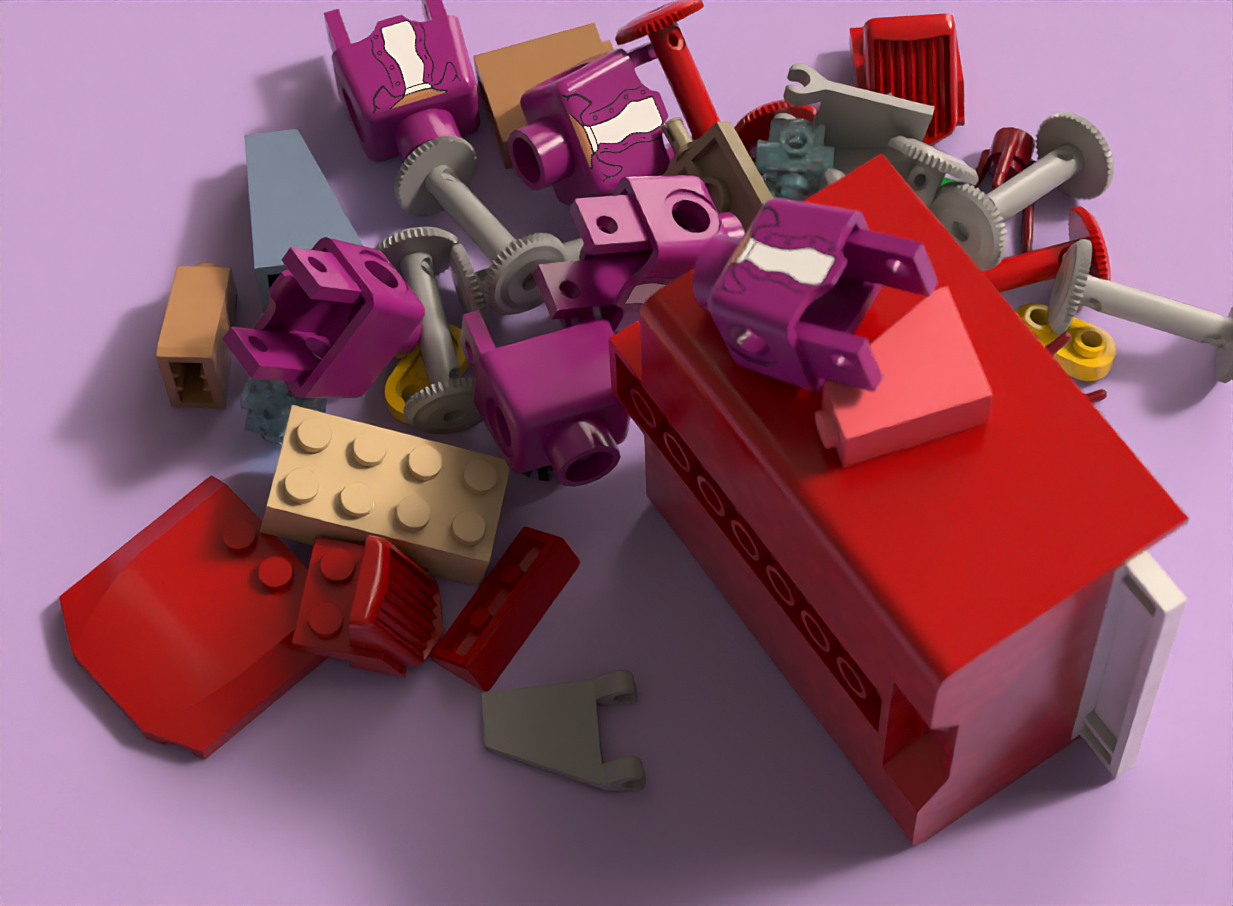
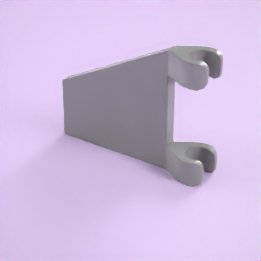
(853, 114)
(560, 729)

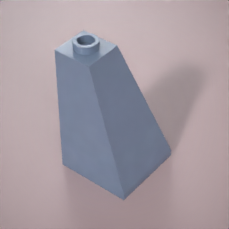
(288, 203)

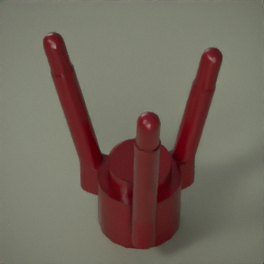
(1008, 156)

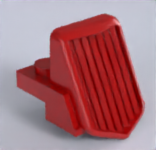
(915, 62)
(368, 607)

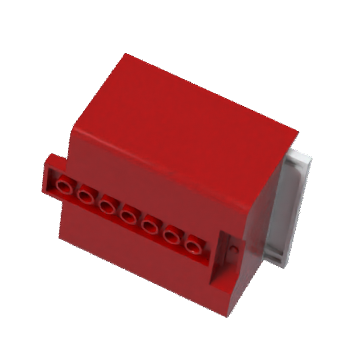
(937, 600)

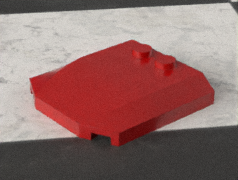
(192, 622)

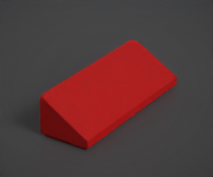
(506, 608)

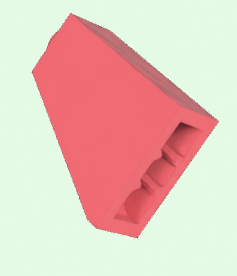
(926, 393)

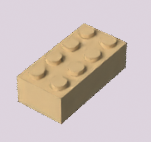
(367, 480)

